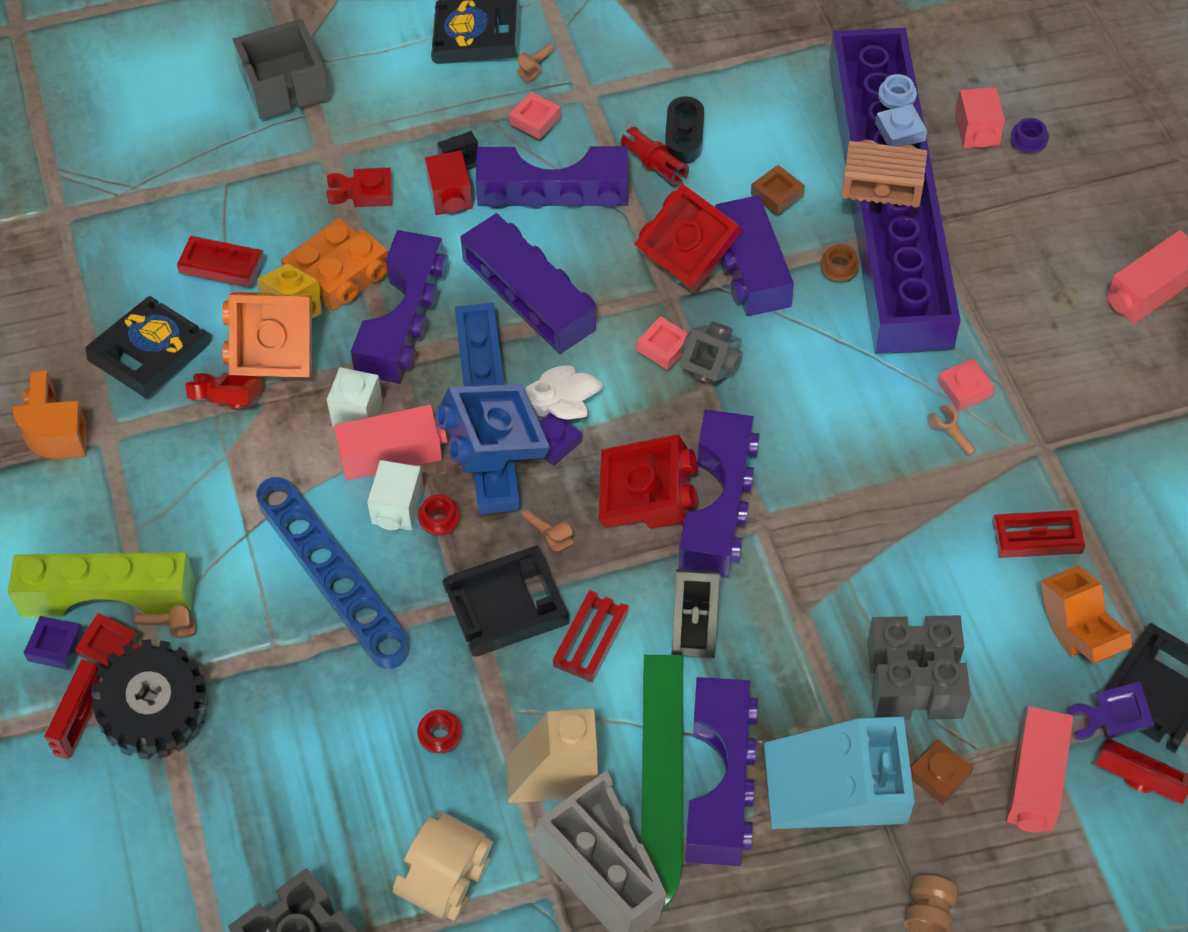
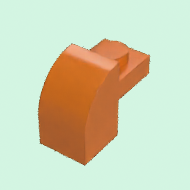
(50, 426)
(1079, 616)

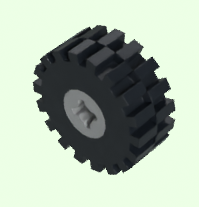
(155, 720)

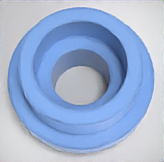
(897, 91)

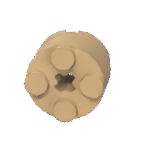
(442, 864)

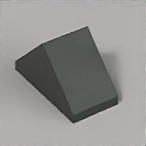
(695, 613)

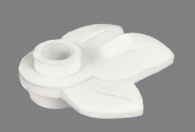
(562, 392)

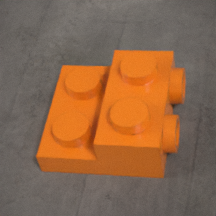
(340, 261)
(268, 334)

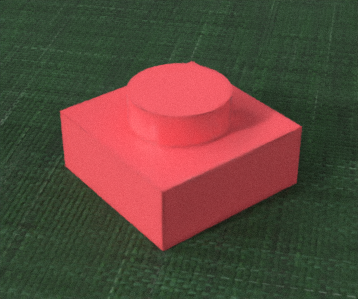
(535, 115)
(662, 343)
(965, 384)

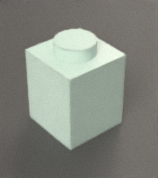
(354, 396)
(395, 495)

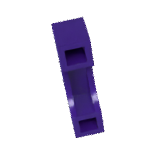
(592, 181)
(387, 343)
(710, 533)
(717, 819)

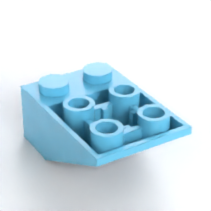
(841, 776)

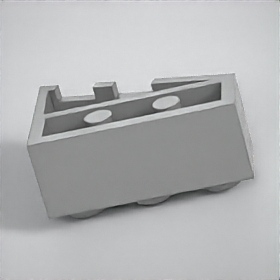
(600, 859)

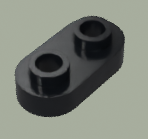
(684, 128)

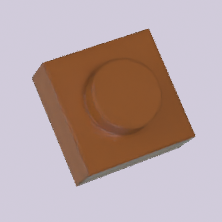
(778, 189)
(940, 771)

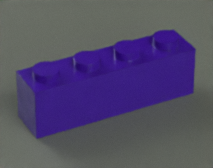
(529, 283)

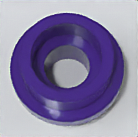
(1030, 135)

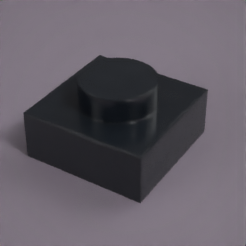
(466, 142)

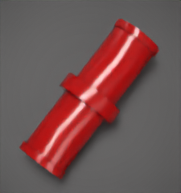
(655, 156)

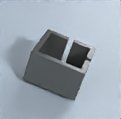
(281, 68)

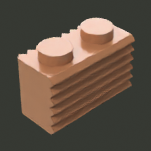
(884, 173)

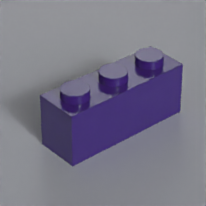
(755, 259)

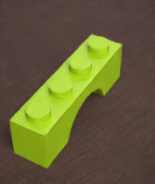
(54, 582)

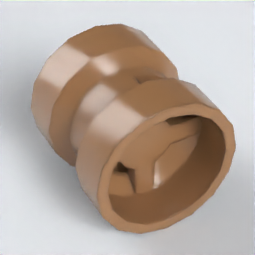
(931, 904)

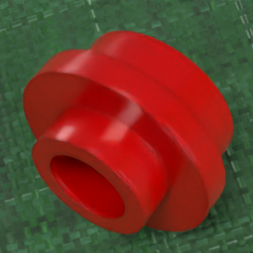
(438, 505)
(439, 720)

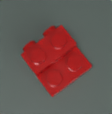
(687, 236)
(647, 483)

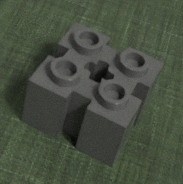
(918, 667)
(301, 908)

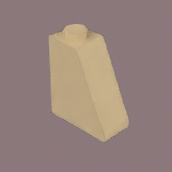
(554, 757)

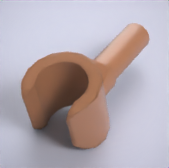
(530, 65)
(951, 427)
(556, 537)
(179, 621)

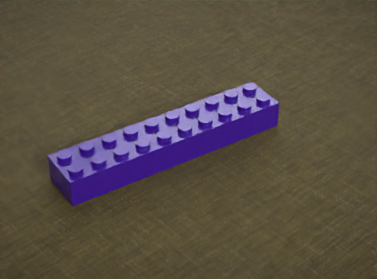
(899, 246)

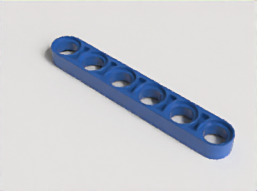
(336, 567)

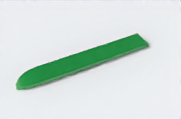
(663, 768)

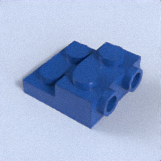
(490, 426)

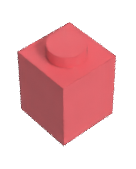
(979, 117)

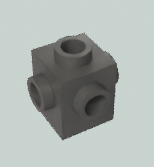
(699, 355)

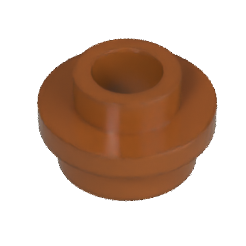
(837, 256)

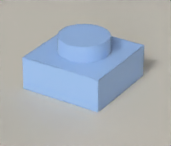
(901, 126)

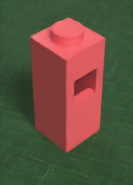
(1151, 279)
(394, 437)
(1039, 770)

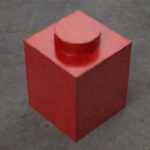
(448, 182)

